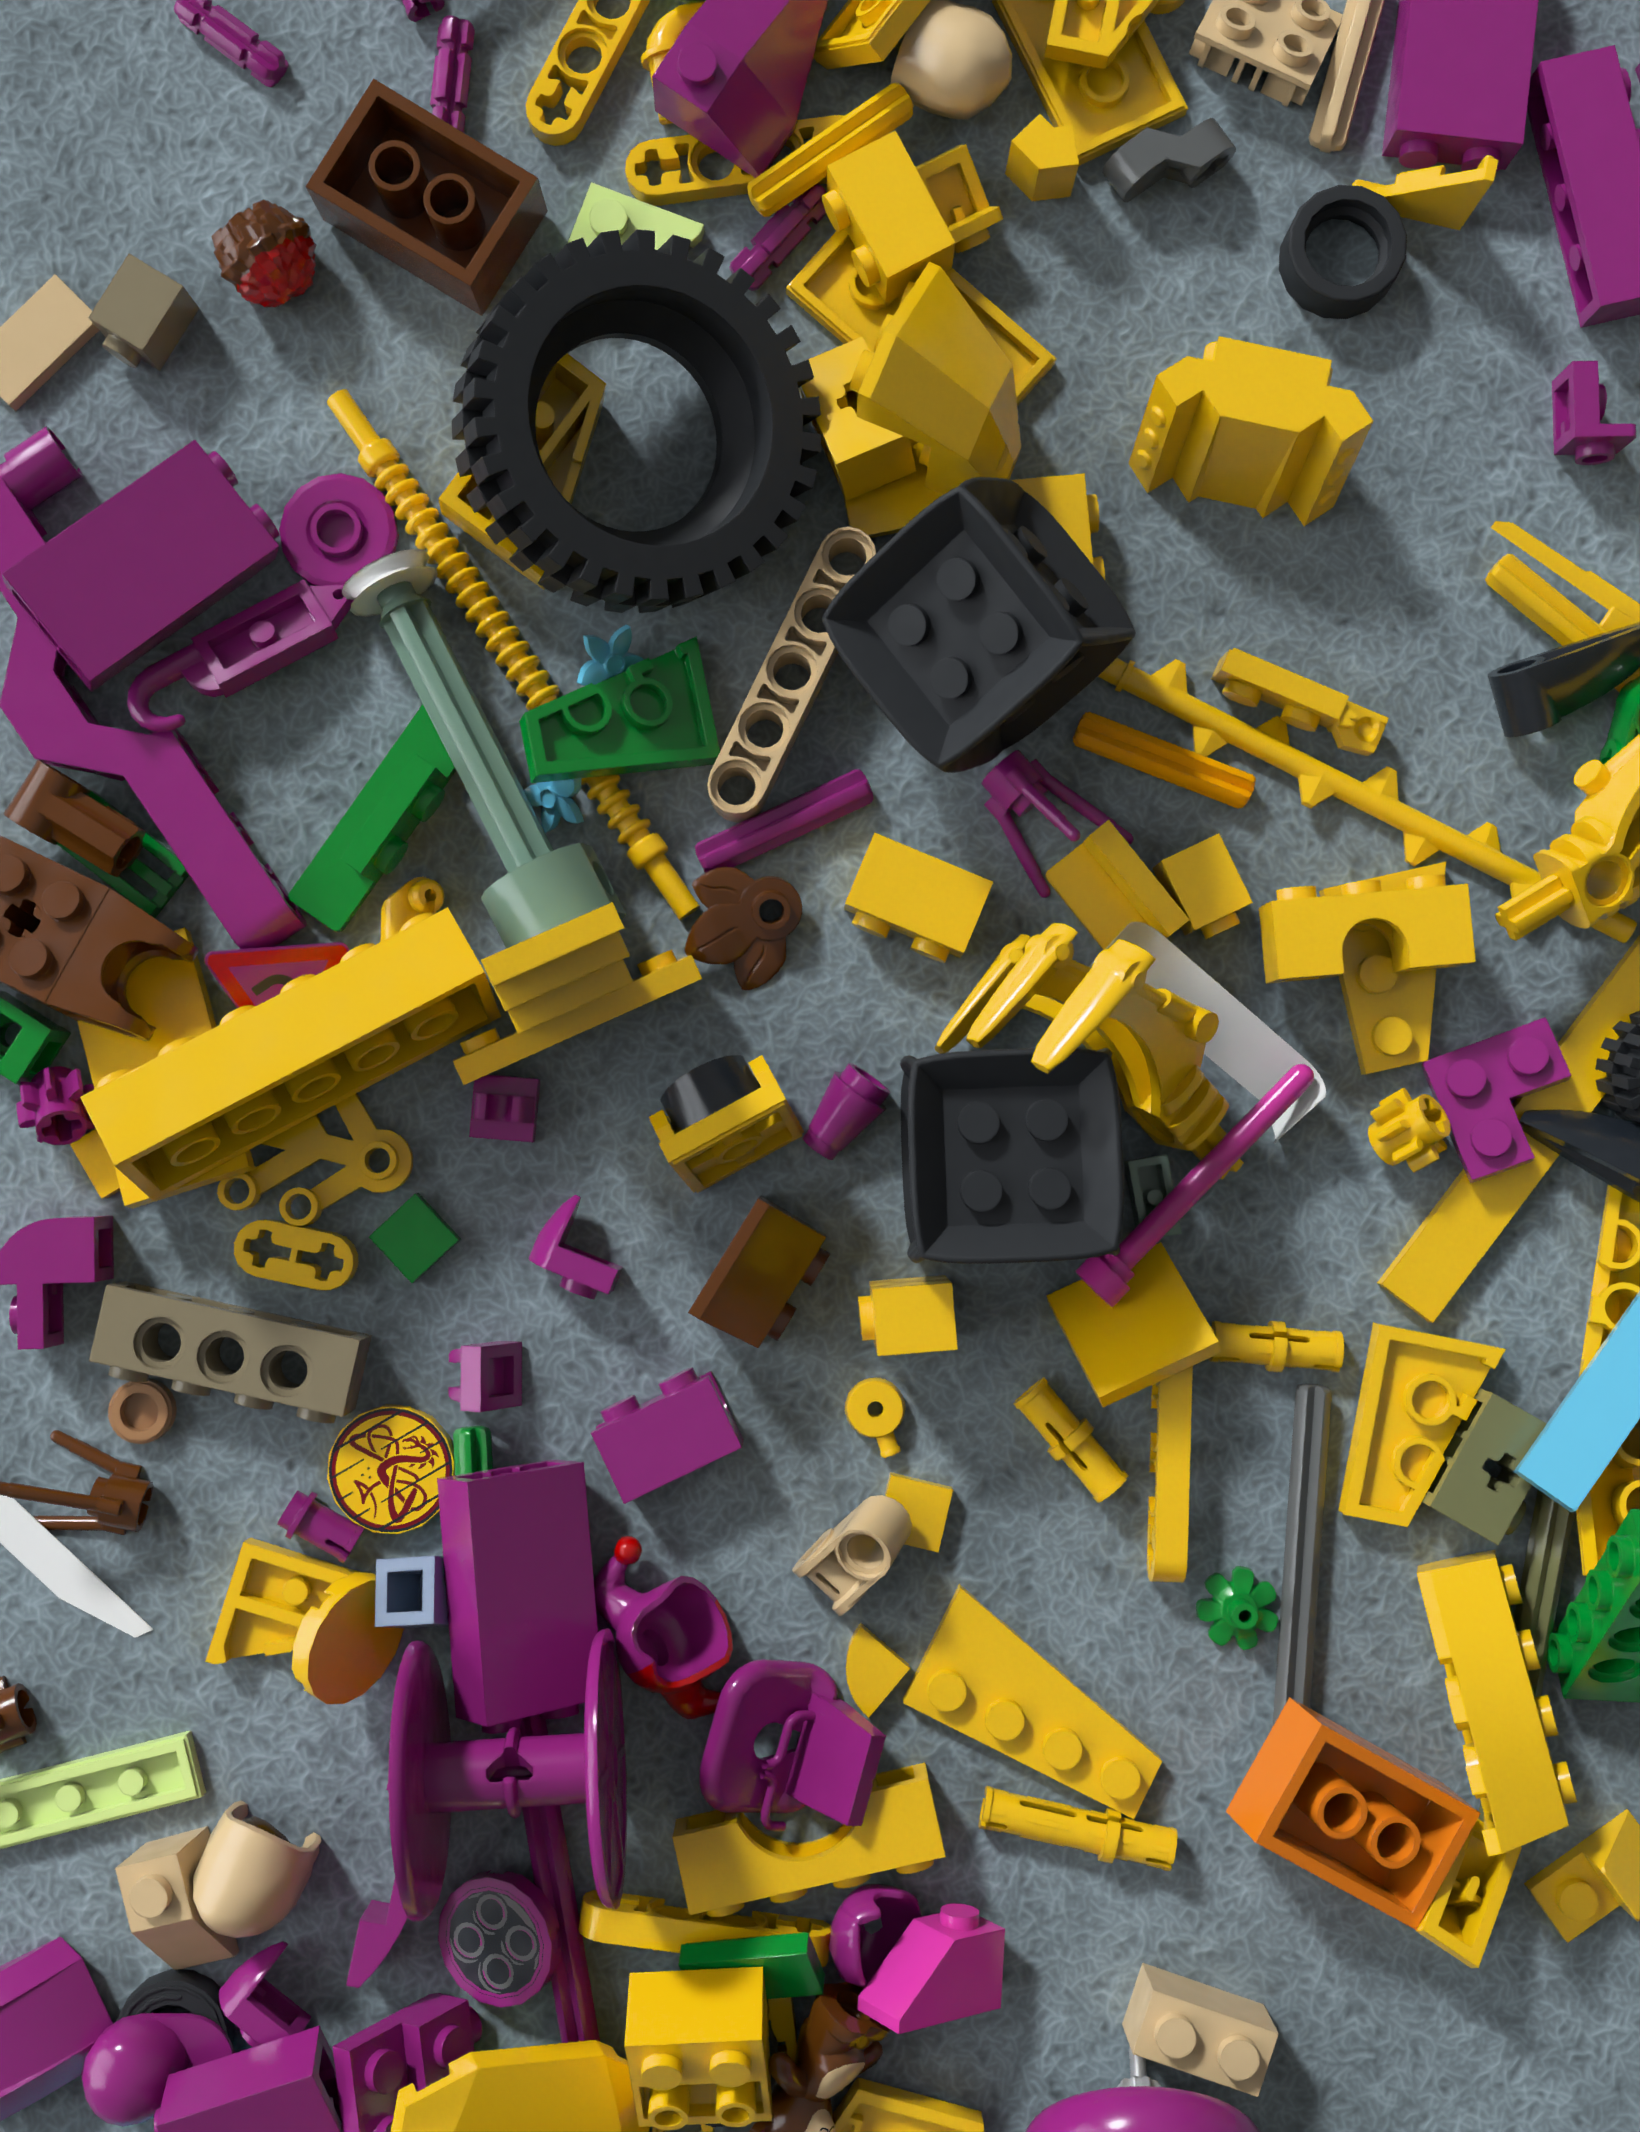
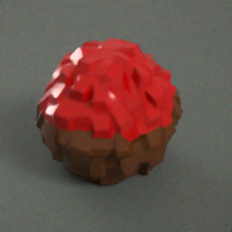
(266, 254)

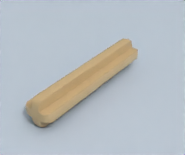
(1345, 74)

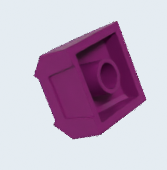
(46, 2023)

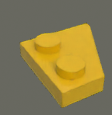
(268, 1600)

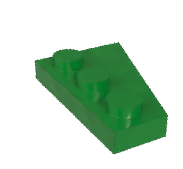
(631, 723)

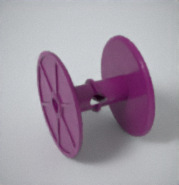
(442, 1776)

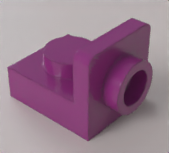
(1577, 412)

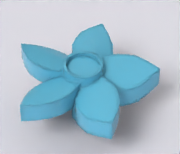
(608, 658)
(556, 801)

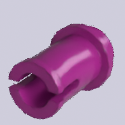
(320, 1526)

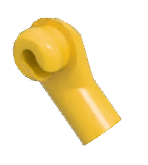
(412, 899)

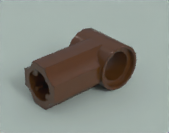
(65, 814)

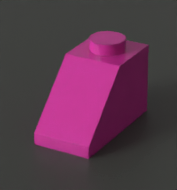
(938, 1971)

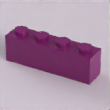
(1591, 177)

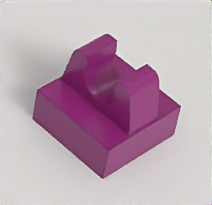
(505, 1108)
(488, 1376)

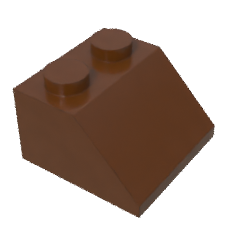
(760, 1273)

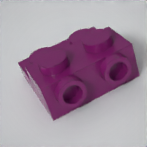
(400, 2051)

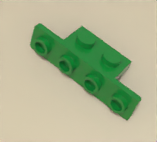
(376, 826)

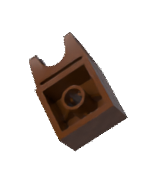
(76, 941)

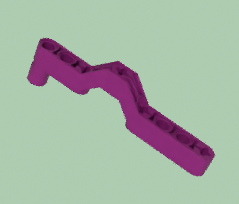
(156, 765)

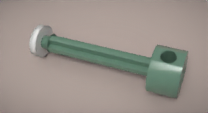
(541, 883)

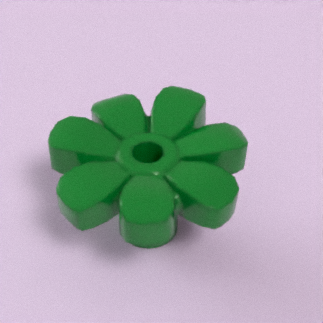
(1237, 1608)

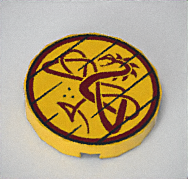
(389, 1467)

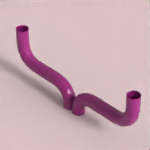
(767, 1765)

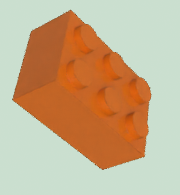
(1352, 1813)

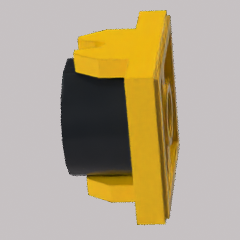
(722, 1117)

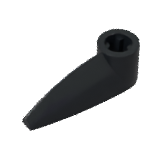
(1557, 682)
(1593, 1142)

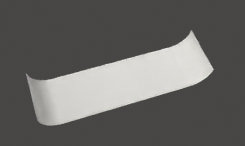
(1242, 1041)

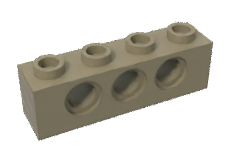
(129, 1344)

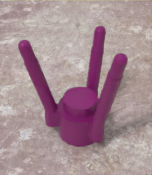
(1022, 786)

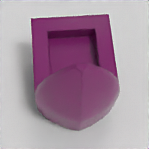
(580, 1271)
(257, 2005)

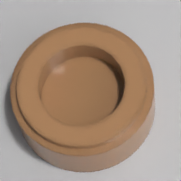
(142, 1411)

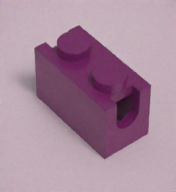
(666, 1435)

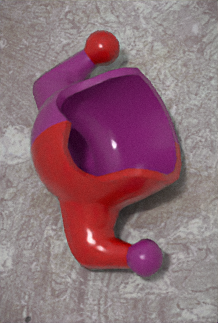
(665, 1635)

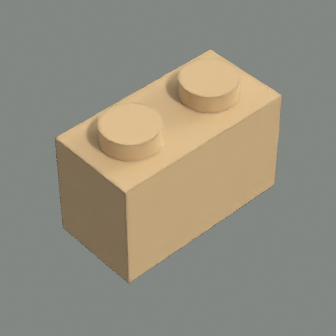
(1200, 2029)

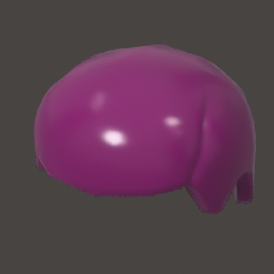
(855, 1949)

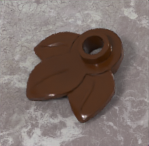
(735, 930)

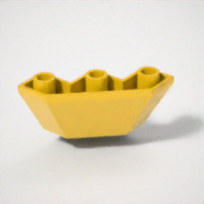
(942, 385)

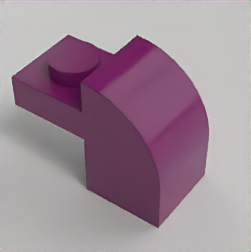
(42, 1260)

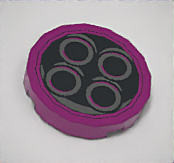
(499, 1938)

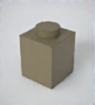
(142, 314)

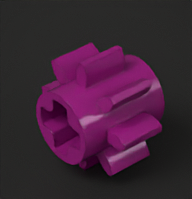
(55, 1105)

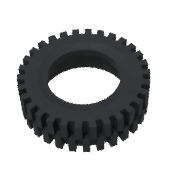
(727, 351)

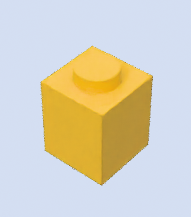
(1204, 886)

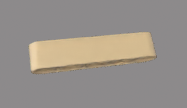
(769, 700)

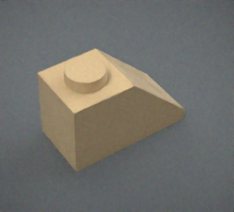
(160, 1902)

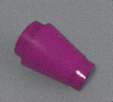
(845, 1110)

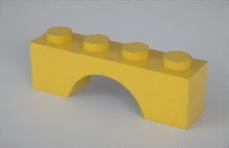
(734, 1862)

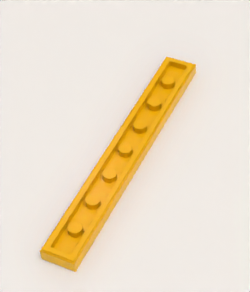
(1476, 1213)

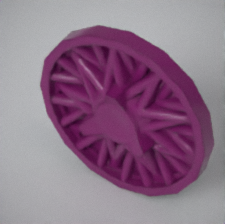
(333, 546)

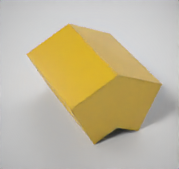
(1043, 160)

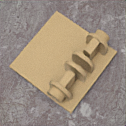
(1274, 36)

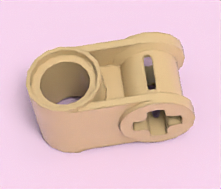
(856, 1551)

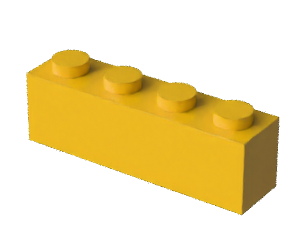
(1494, 1699)

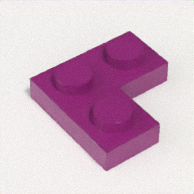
(1478, 1089)

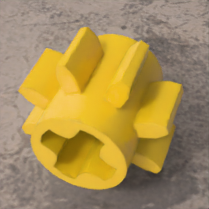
(1409, 1130)

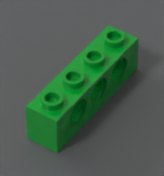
(1600, 1635)

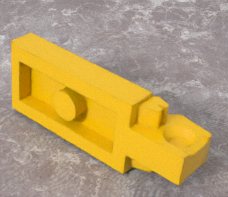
(1302, 700)

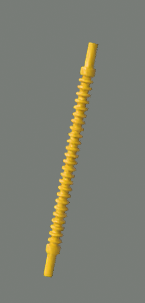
(380, 460)

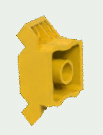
(1251, 429)

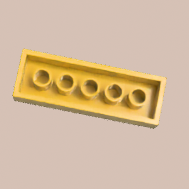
(292, 1055)

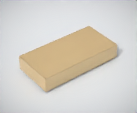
(41, 340)

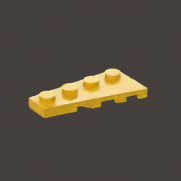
(1017, 1702)

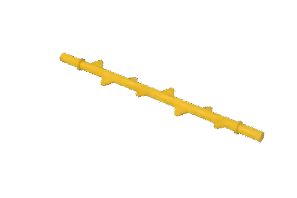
(1320, 781)

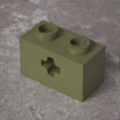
(1467, 1491)

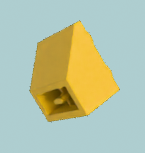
(699, 2047)

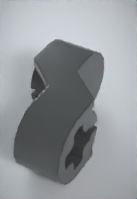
(1165, 155)

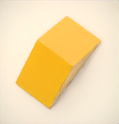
(1469, 1900)

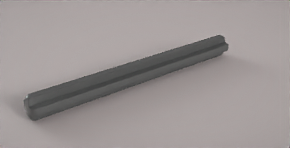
(1302, 1545)

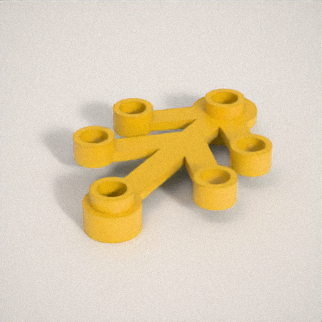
(309, 1144)

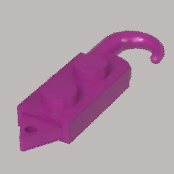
(243, 648)

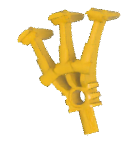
(1596, 865)
(1150, 1031)

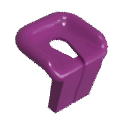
(826, 1770)

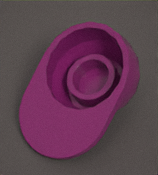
(135, 2055)

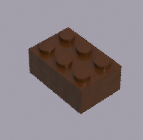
(427, 197)

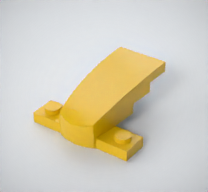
(566, 986)

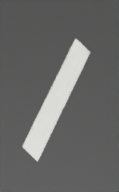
(62, 1569)

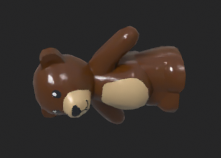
(830, 2053)

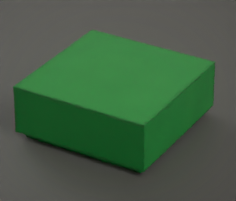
(414, 1237)

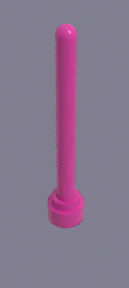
(1109, 1273)

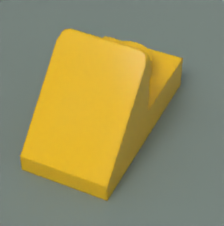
(1592, 1878)

